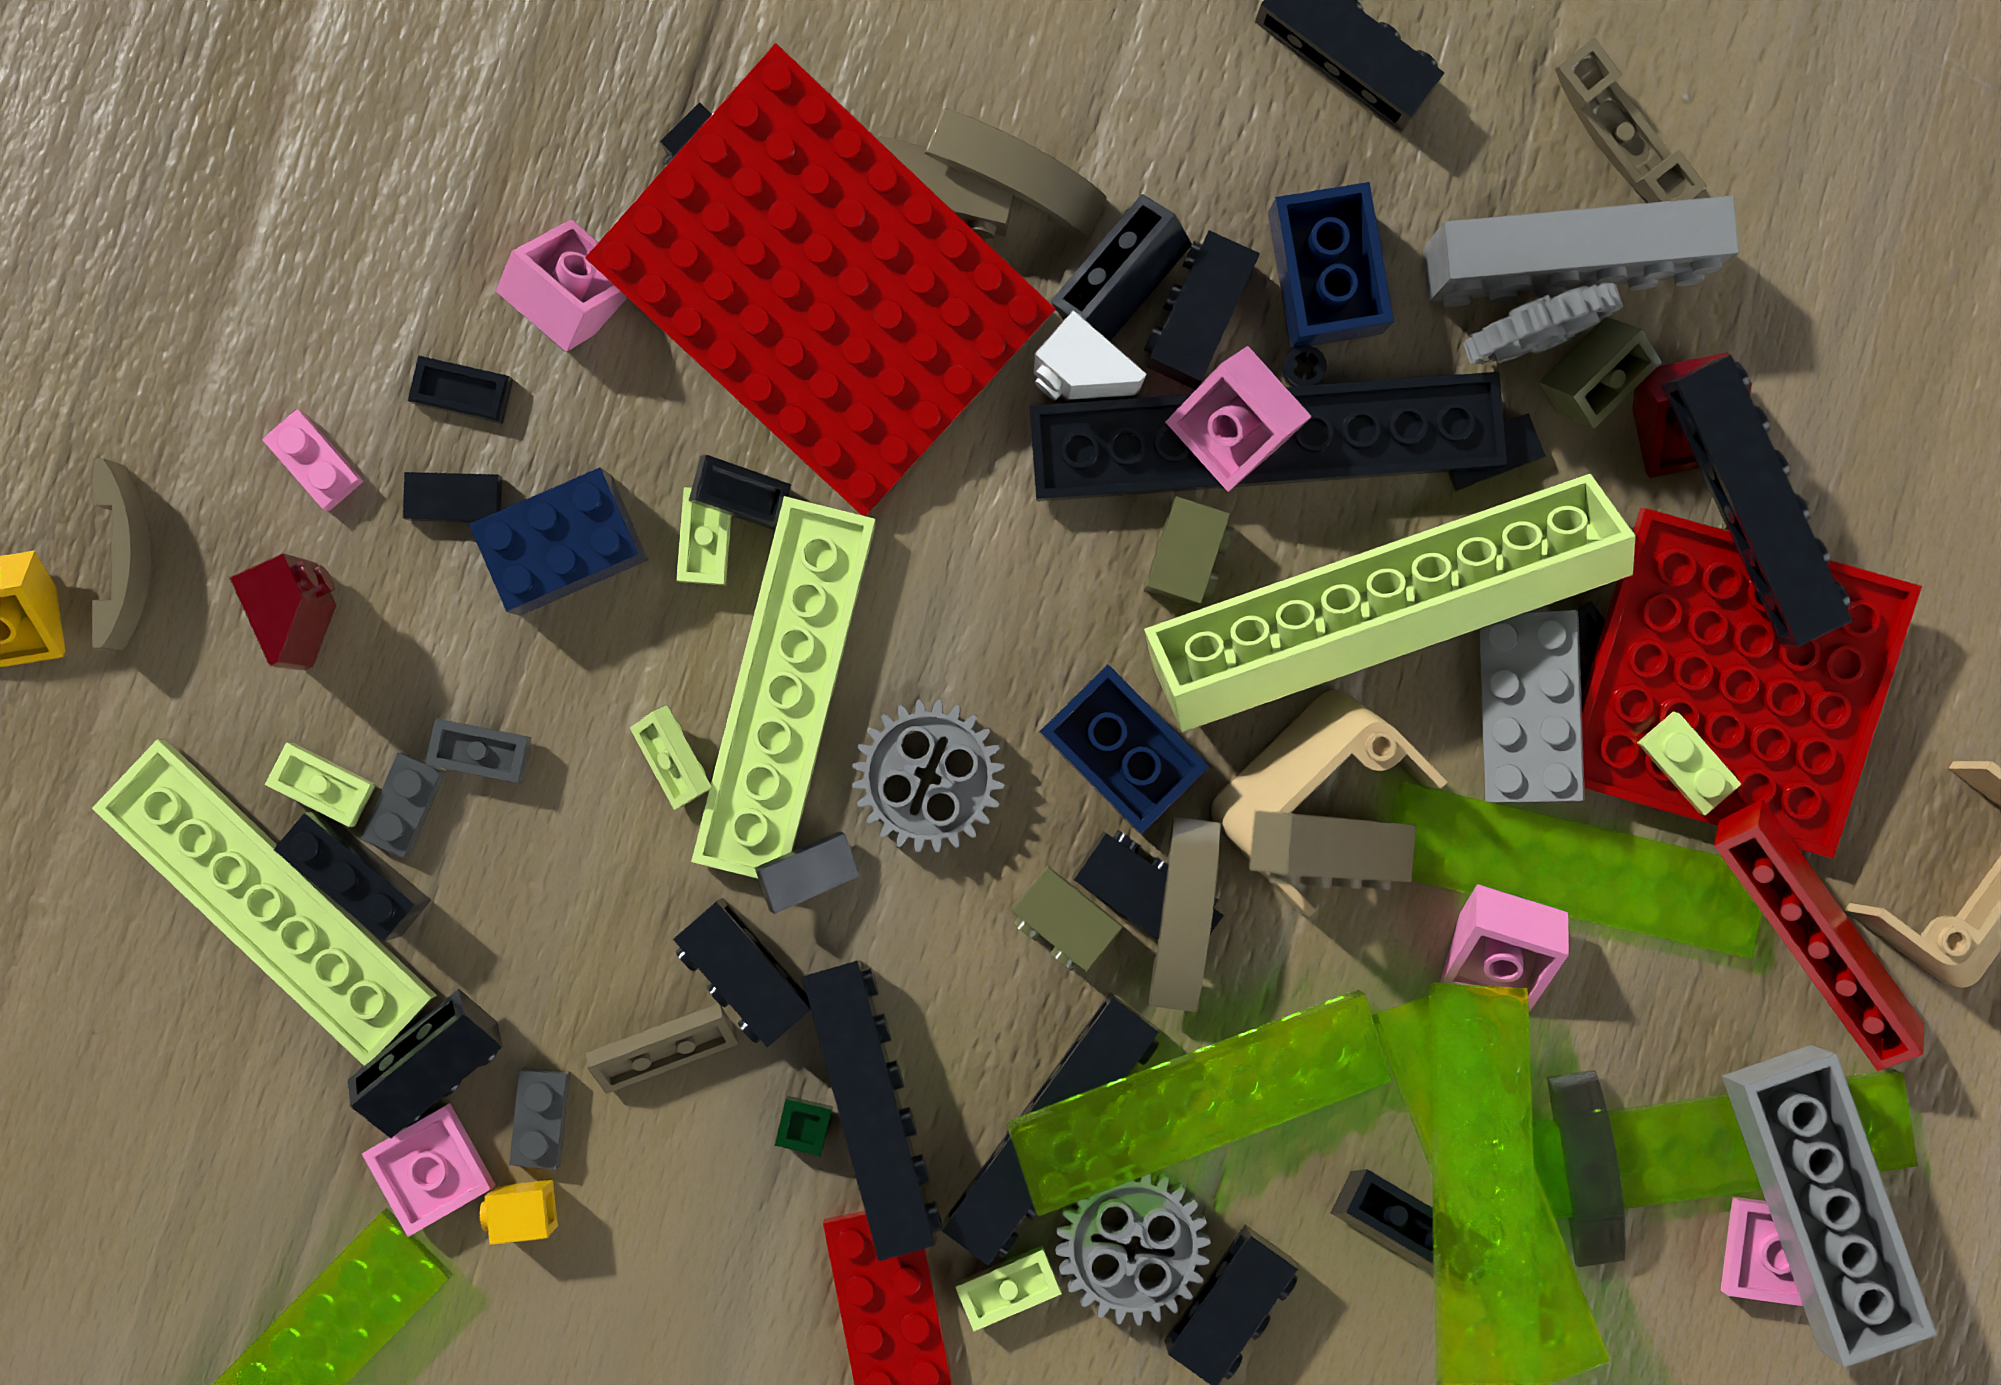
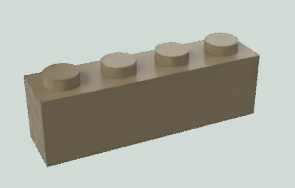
(973, 199)
(1333, 848)

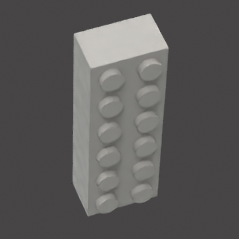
(1579, 249)
(1829, 1205)

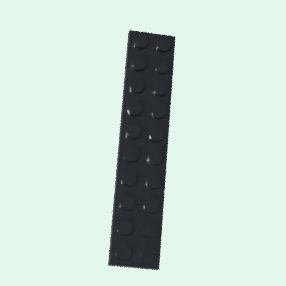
(1352, 434)

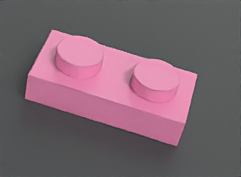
(312, 460)

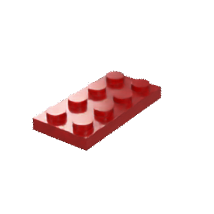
(885, 1309)

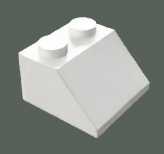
(1084, 366)

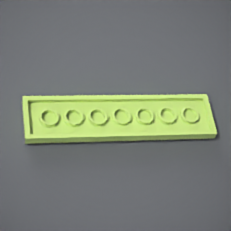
(784, 687)
(263, 902)

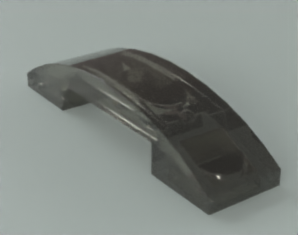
(1590, 1167)

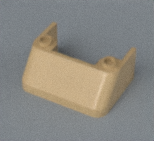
(1302, 759)
(1960, 946)

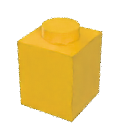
(519, 1212)

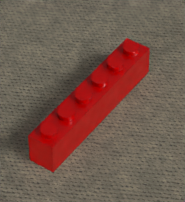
(1820, 936)

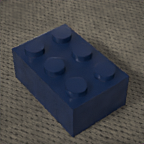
(1330, 265)
(558, 542)
(1124, 749)

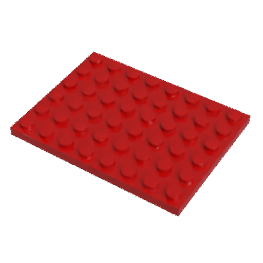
(820, 281)

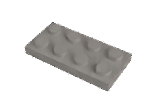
(1532, 708)

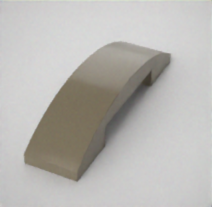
(1622, 130)
(1018, 169)
(131, 556)
(1186, 914)

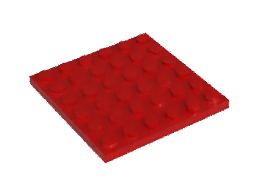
(1777, 715)

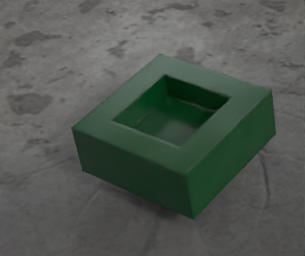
(803, 1125)

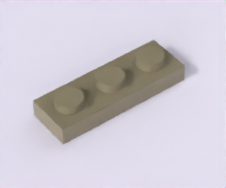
(662, 1048)

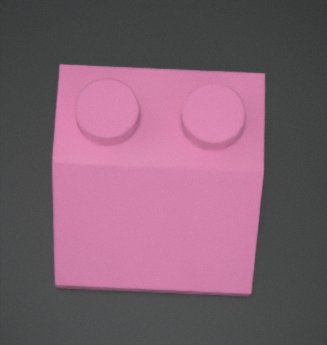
(559, 287)
(1237, 418)
(1507, 943)

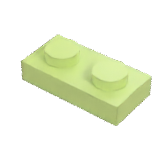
(703, 544)
(670, 757)
(1689, 763)
(320, 784)
(1008, 1288)

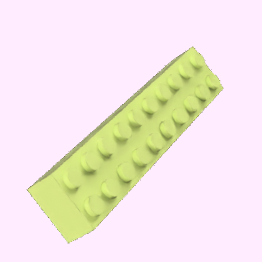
(1390, 601)

